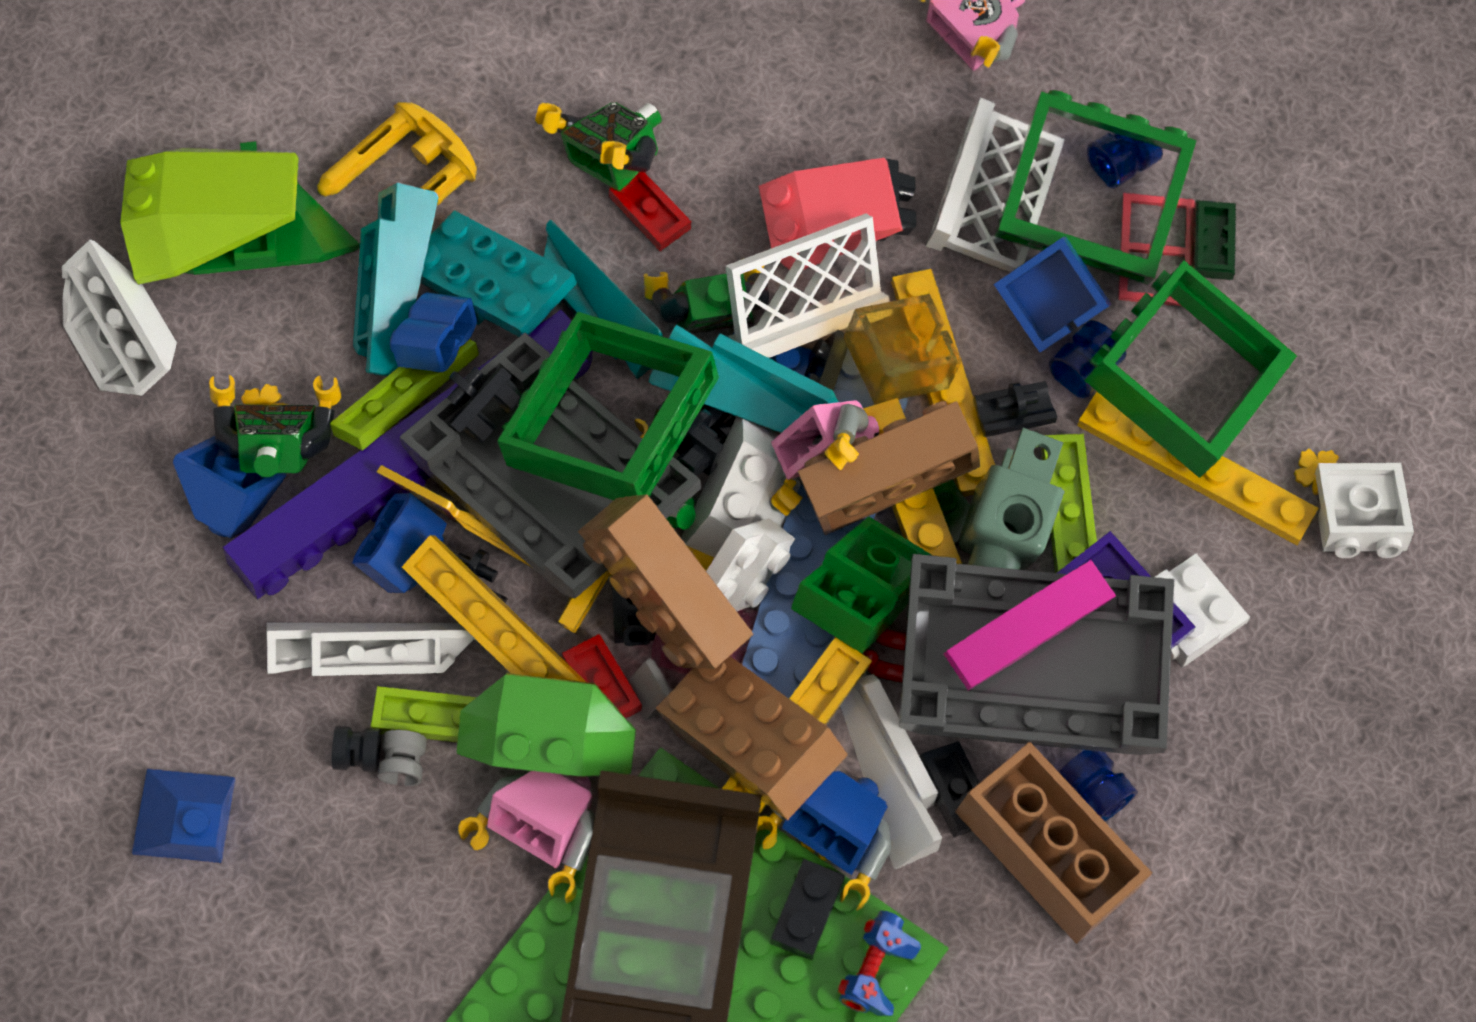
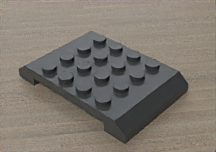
(526, 510)
(1084, 690)

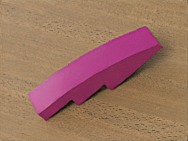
(1029, 625)

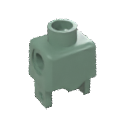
(1017, 497)

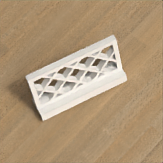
(962, 185)
(805, 321)

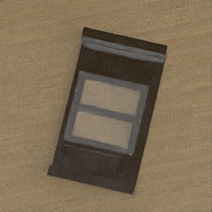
(661, 902)

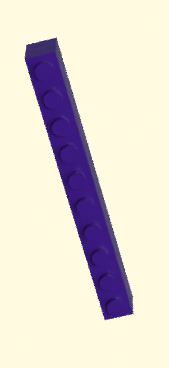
(343, 498)

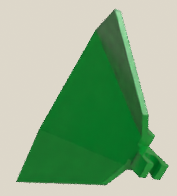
(306, 240)

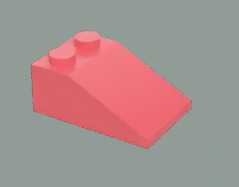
(825, 197)

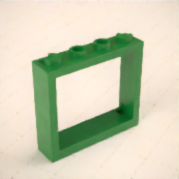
(1091, 253)
(1231, 326)
(586, 333)

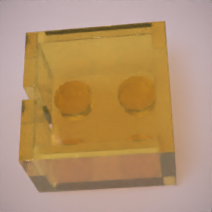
(893, 347)

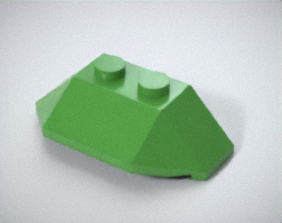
(546, 728)

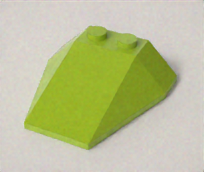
(202, 204)

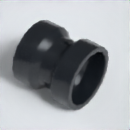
(356, 748)

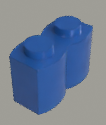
(433, 332)
(395, 538)

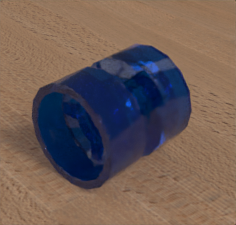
(1120, 157)
(1071, 362)
(1097, 784)

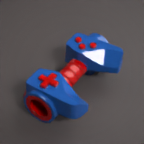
(884, 937)

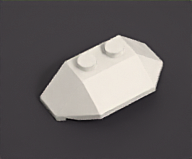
(114, 323)
(738, 488)

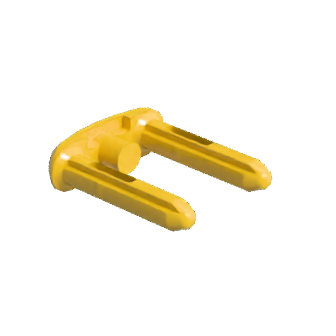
(435, 140)

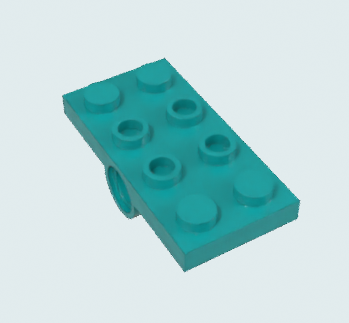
(499, 275)

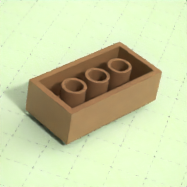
(891, 466)
(664, 583)
(753, 734)
(1053, 842)

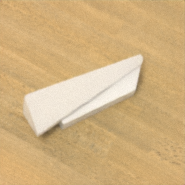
(895, 767)

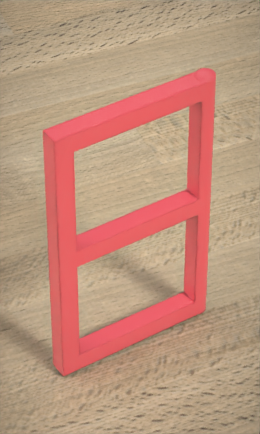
(1126, 246)

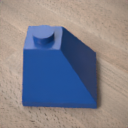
(219, 491)
(183, 815)

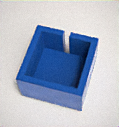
(1052, 293)

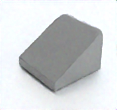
(649, 687)

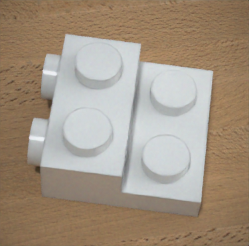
(1363, 509)
(749, 561)
(1207, 607)

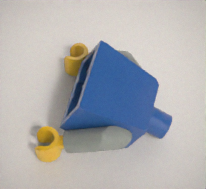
(842, 825)

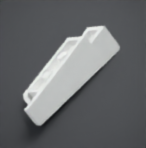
(364, 647)

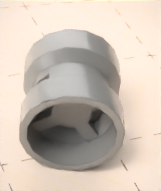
(402, 756)

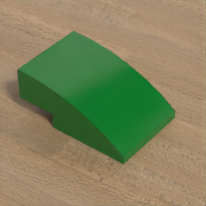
(859, 585)

